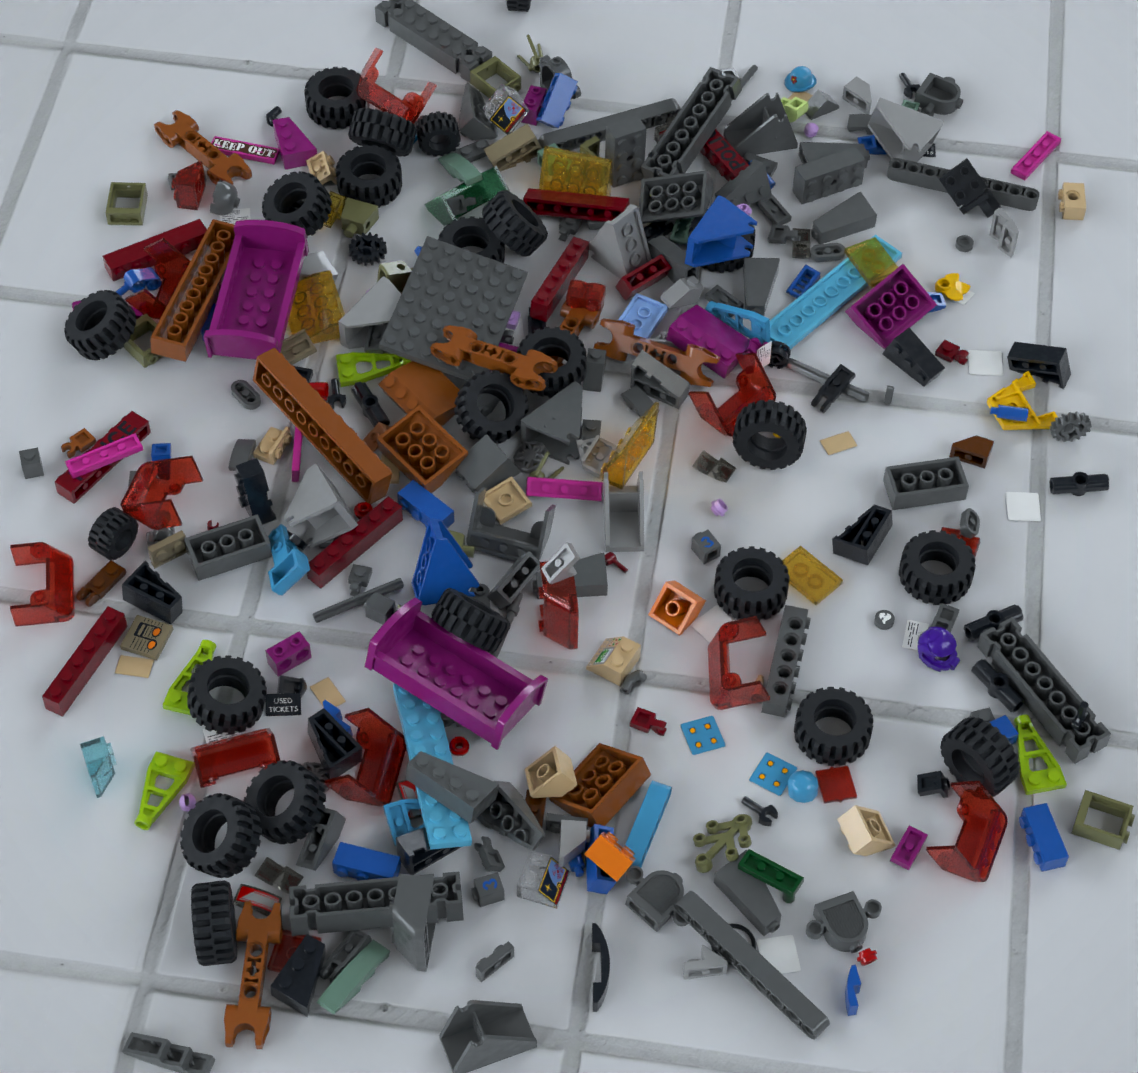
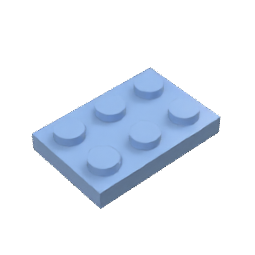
(644, 314)

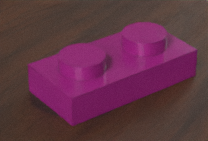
(909, 847)

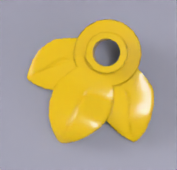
(952, 287)

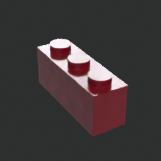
(643, 277)

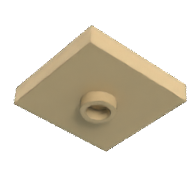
(507, 500)

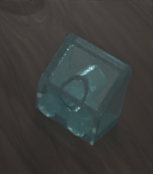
(99, 763)

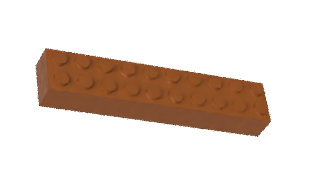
(194, 295)
(322, 426)

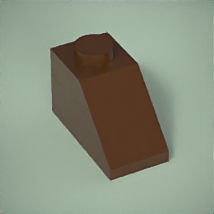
(973, 450)

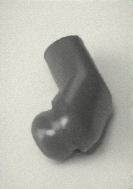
(630, 679)

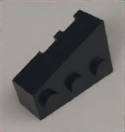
(913, 357)
(1041, 361)
(253, 490)
(864, 536)
(152, 594)
(333, 744)
(416, 853)
(299, 976)

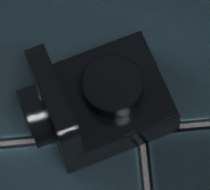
(933, 783)

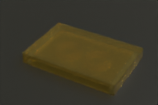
(871, 261)
(810, 575)

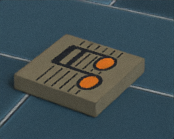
(146, 637)

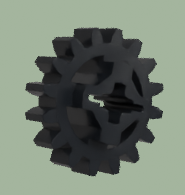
(367, 249)

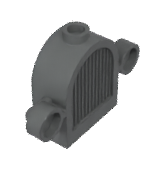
(549, 67)
(938, 95)
(655, 896)
(843, 921)

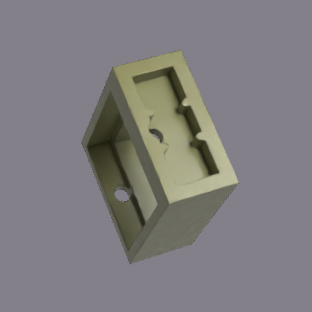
(490, 68)
(126, 216)
(143, 325)
(1108, 806)

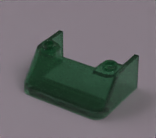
(481, 190)

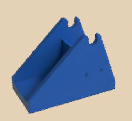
(719, 235)
(441, 565)

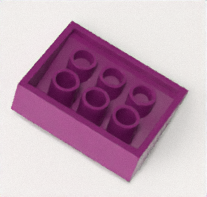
(891, 307)
(705, 330)

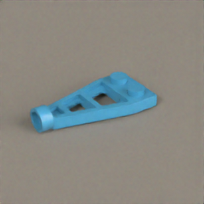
(759, 324)
(398, 818)

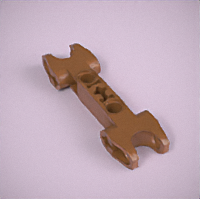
(186, 134)
(575, 321)
(688, 362)
(521, 368)
(249, 1012)

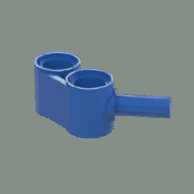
(139, 278)

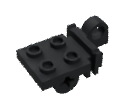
(968, 188)

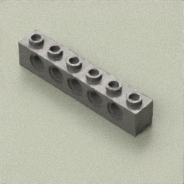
(792, 618)

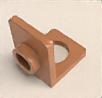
(371, 440)

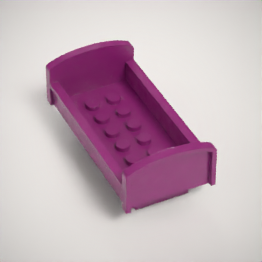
(257, 289)
(452, 674)

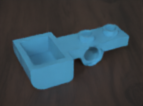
(289, 562)

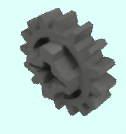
(1070, 426)

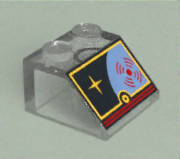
(505, 109)
(542, 880)

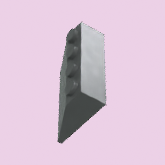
(675, 196)

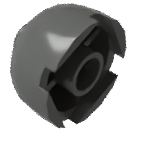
(224, 198)

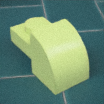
(794, 108)

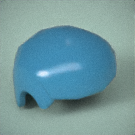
(802, 786)

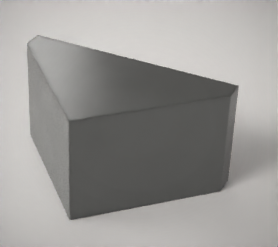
(820, 105)

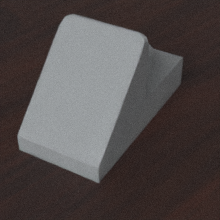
(561, 564)
(710, 965)

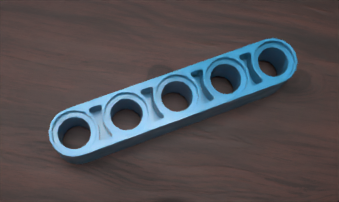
(648, 820)

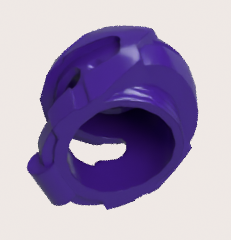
(938, 643)

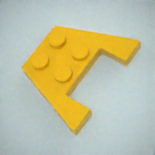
(1013, 397)

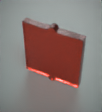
(836, 784)

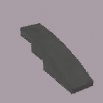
(167, 1055)

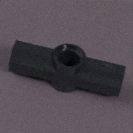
(369, 404)
(1079, 484)
(975, 628)
(1004, 691)

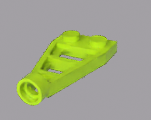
(347, 366)
(176, 698)
(165, 766)
(1040, 780)

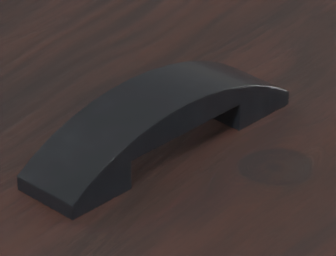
(600, 945)

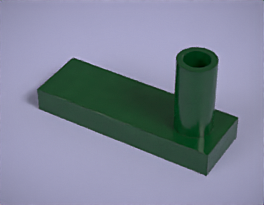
(771, 874)

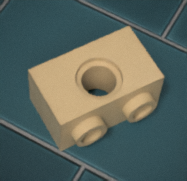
(1072, 201)

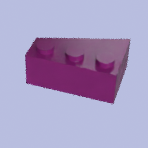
(292, 143)

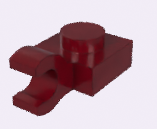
(950, 352)
(646, 720)

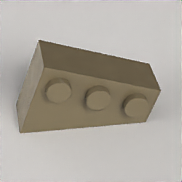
(513, 148)

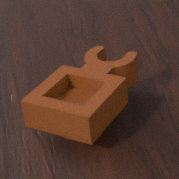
(80, 441)

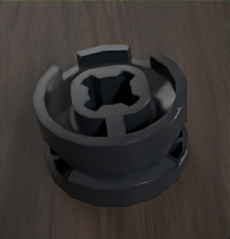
(779, 356)

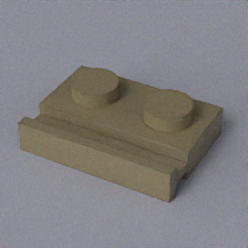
(297, 347)
(167, 549)

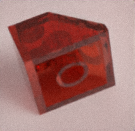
(189, 186)

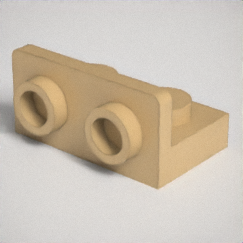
(322, 167)
(272, 445)

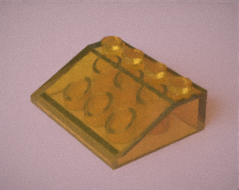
(575, 172)
(317, 308)
(632, 448)

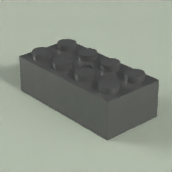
(626, 148)
(828, 175)
(925, 483)
(228, 547)

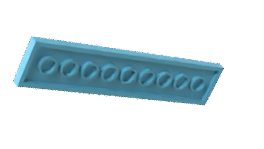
(821, 301)
(426, 733)

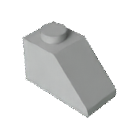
(858, 94)
(682, 293)
(572, 840)

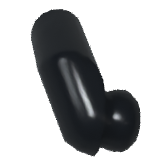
(272, 115)

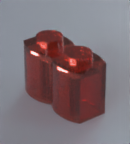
(585, 295)

